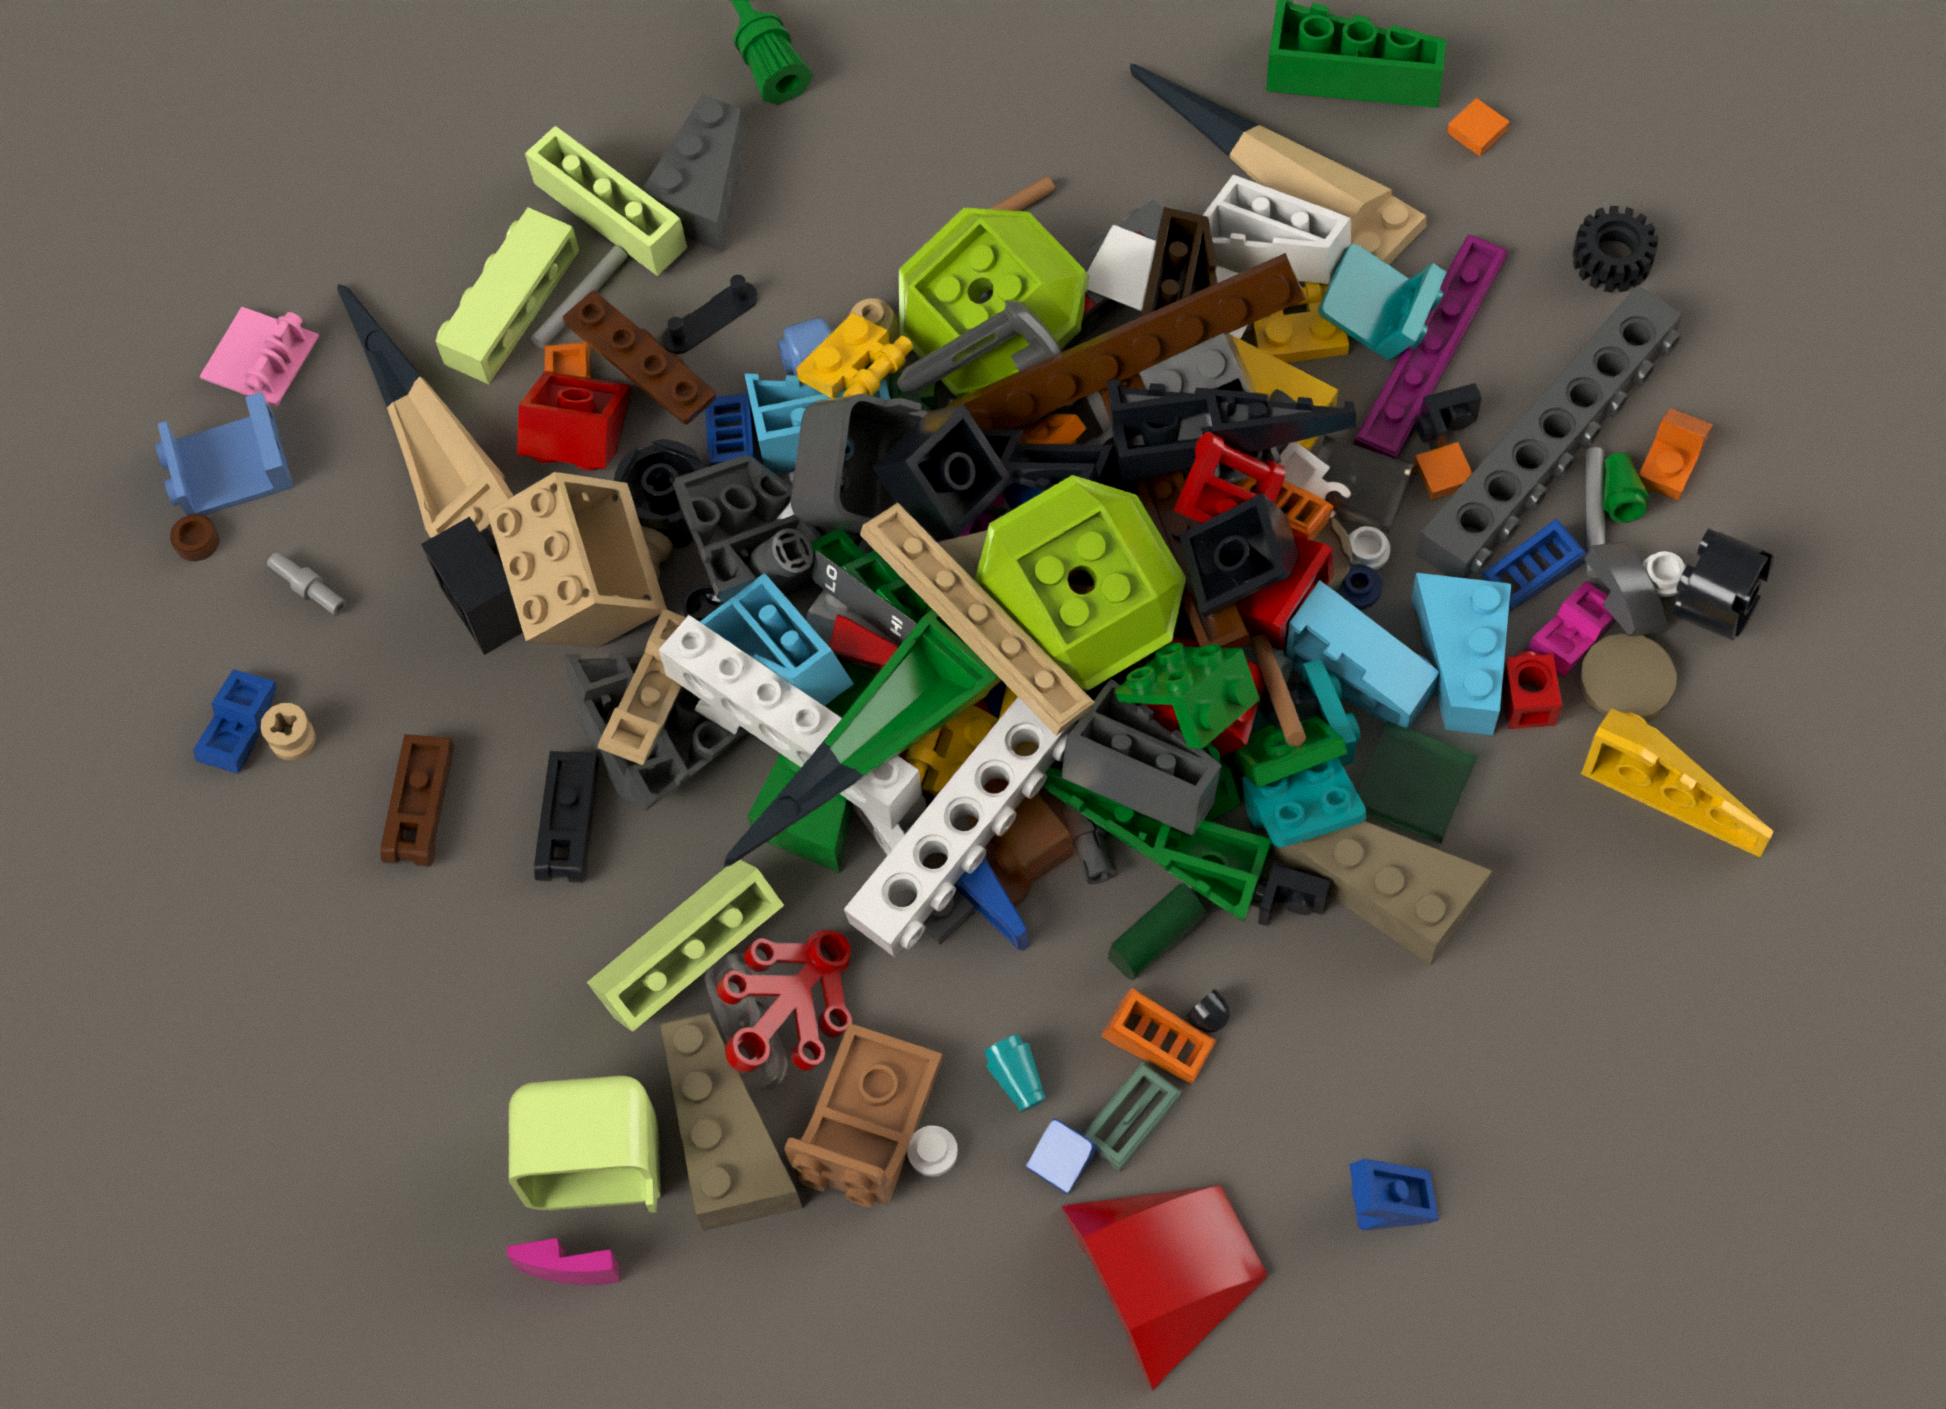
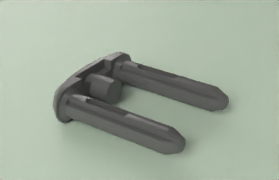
(1013, 320)

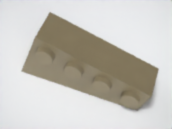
(1393, 883)
(725, 1144)

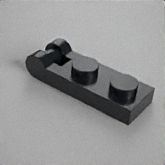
(566, 815)

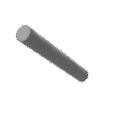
(592, 282)
(1594, 501)

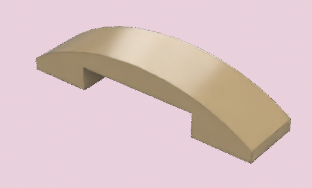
(647, 700)

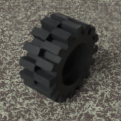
(1618, 228)

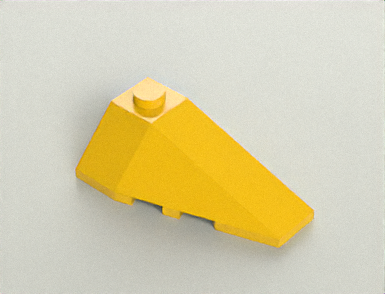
(1656, 772)

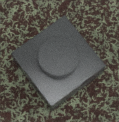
(948, 920)

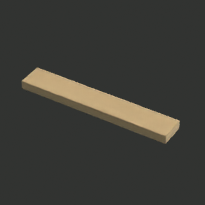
(977, 618)

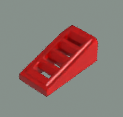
(859, 644)

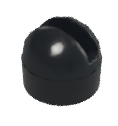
(1211, 1012)

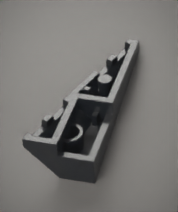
(1160, 429)
(1049, 464)

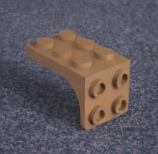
(865, 1117)

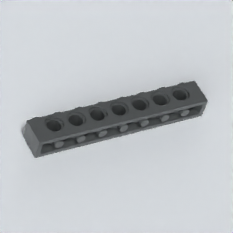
(1637, 319)

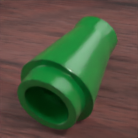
(1623, 489)

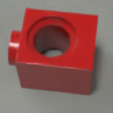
(1528, 708)

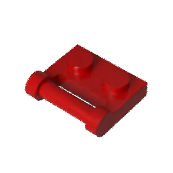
(1208, 495)

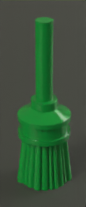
(769, 53)

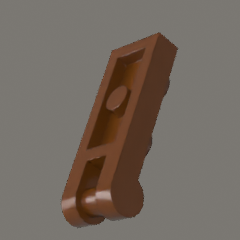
(417, 799)

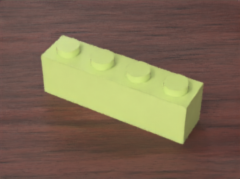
(606, 200)
(507, 295)
(685, 944)

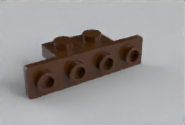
(640, 357)

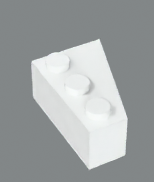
(1261, 223)

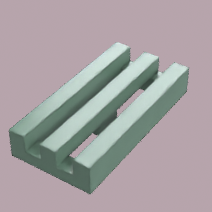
(1105, 1149)

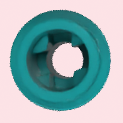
(1015, 1071)

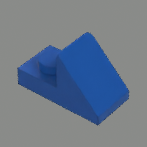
(1391, 1195)

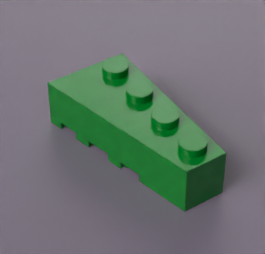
(1352, 58)
(822, 832)

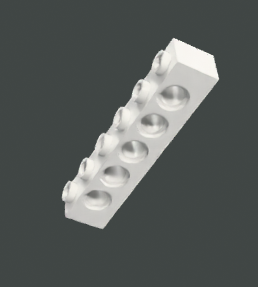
(777, 713)
(933, 831)

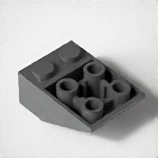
(1210, 366)

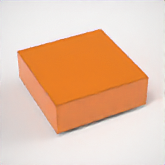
(1478, 127)
(569, 359)
(1443, 470)

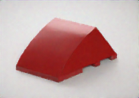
(1168, 1267)

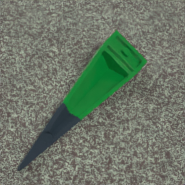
(913, 694)

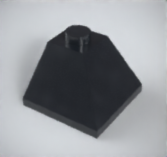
(1238, 553)

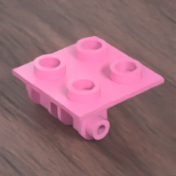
(260, 354)

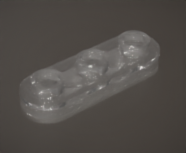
(741, 1015)

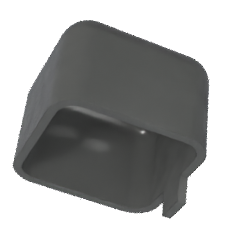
(872, 430)

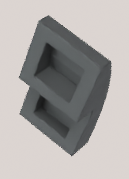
(1632, 595)

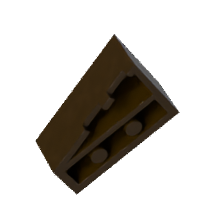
(1180, 260)

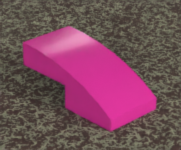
(1574, 629)
(549, 1262)

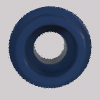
(1363, 597)

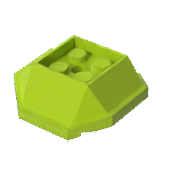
(980, 254)
(1112, 540)

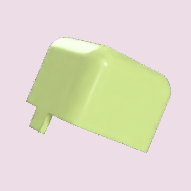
(584, 1144)

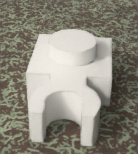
(1307, 471)

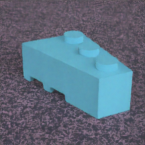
(778, 416)
(1465, 641)
(1369, 662)

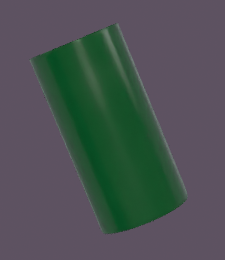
(1156, 932)

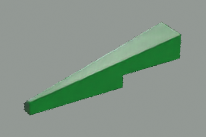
(1214, 861)

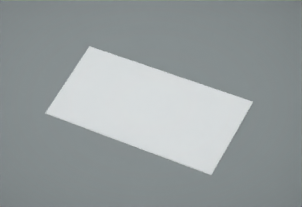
(1123, 269)

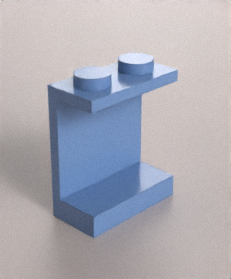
(225, 462)

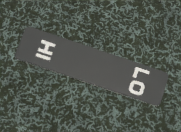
(861, 599)

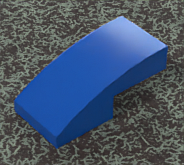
(235, 722)

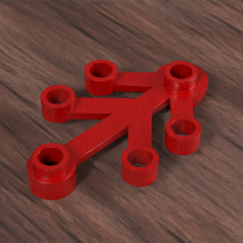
(793, 995)

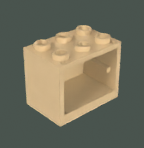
(576, 560)

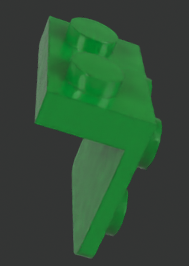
(1203, 685)

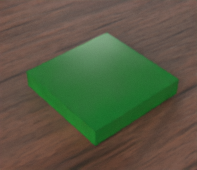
(1270, 757)

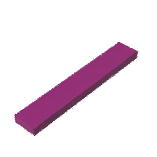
(1422, 368)

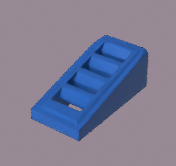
(713, 432)
(1538, 543)
(993, 903)

